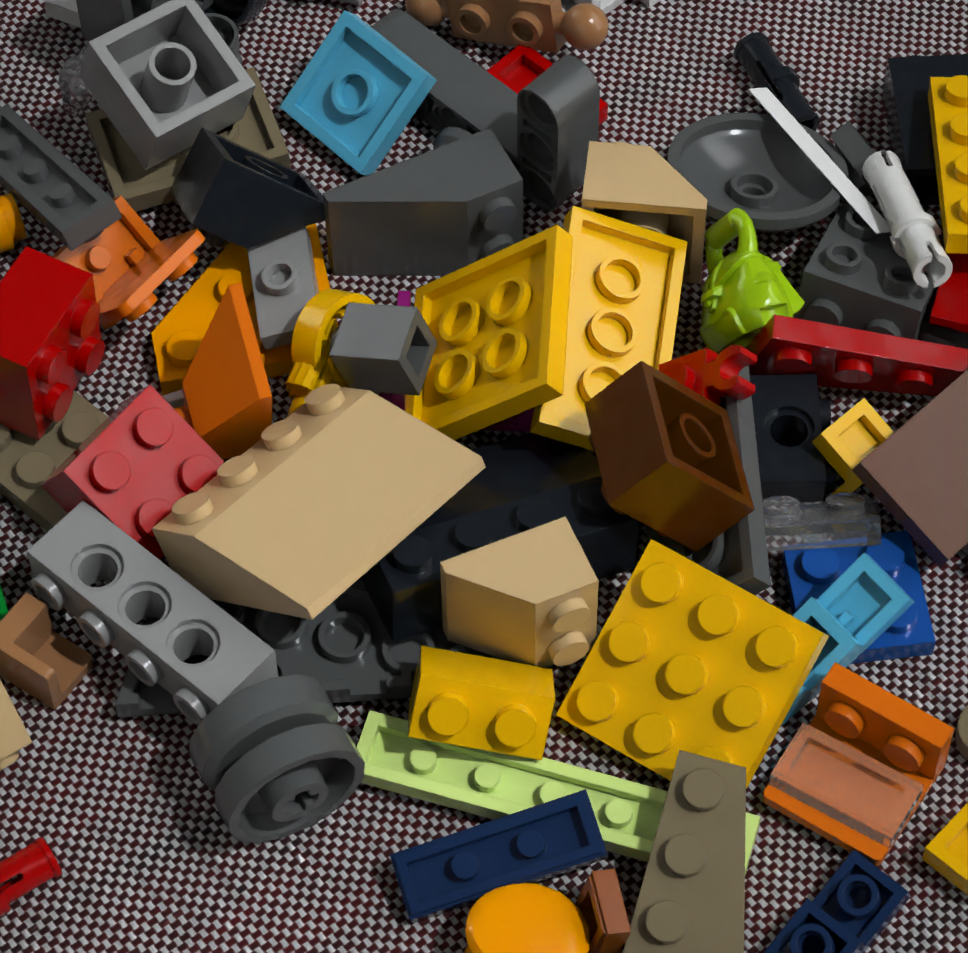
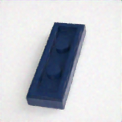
(498, 853)

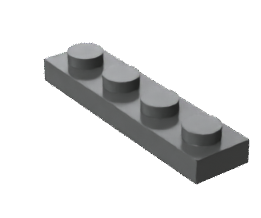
(51, 184)

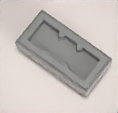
(282, 284)

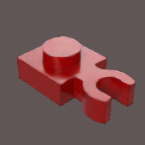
(713, 373)

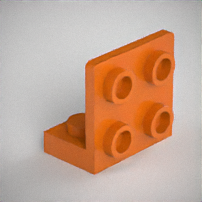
(880, 728)

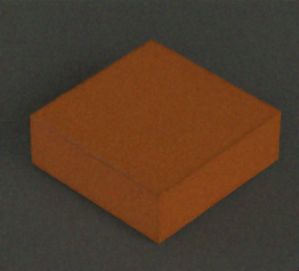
(604, 912)

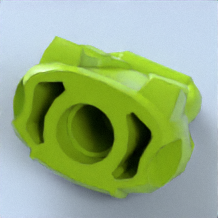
(742, 287)

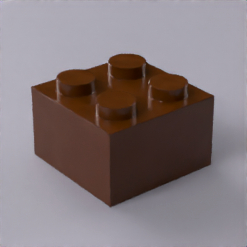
(668, 457)

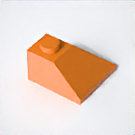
(227, 382)

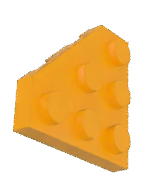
(186, 324)

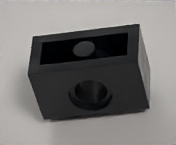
(791, 412)

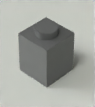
(383, 348)

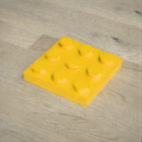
(496, 335)
(690, 668)

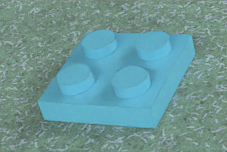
(358, 93)

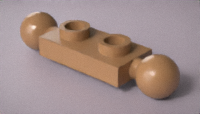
(516, 22)

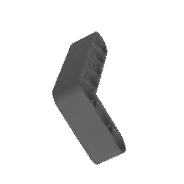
(540, 127)

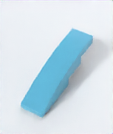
(853, 615)

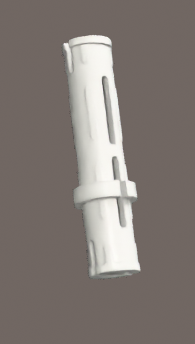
(912, 229)

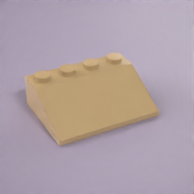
(313, 503)

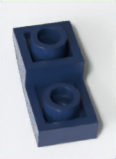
(845, 913)

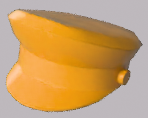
(526, 921)

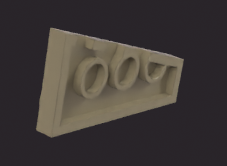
(696, 865)

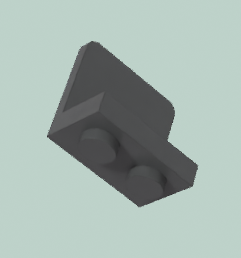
(862, 281)

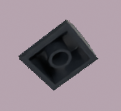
(242, 194)

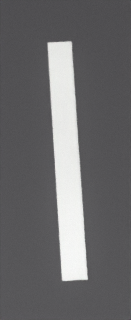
(821, 160)

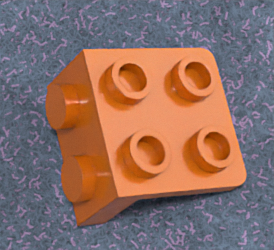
(131, 264)

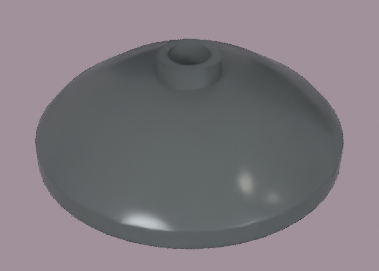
(757, 168)

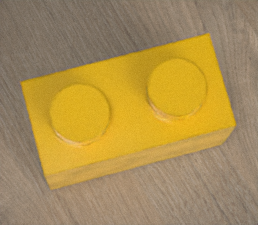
(481, 703)

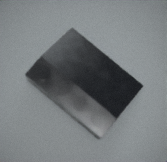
(522, 487)

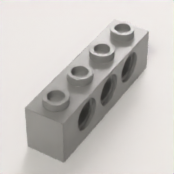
(92, 549)

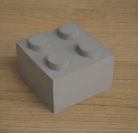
(166, 80)

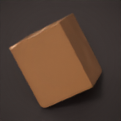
(37, 656)

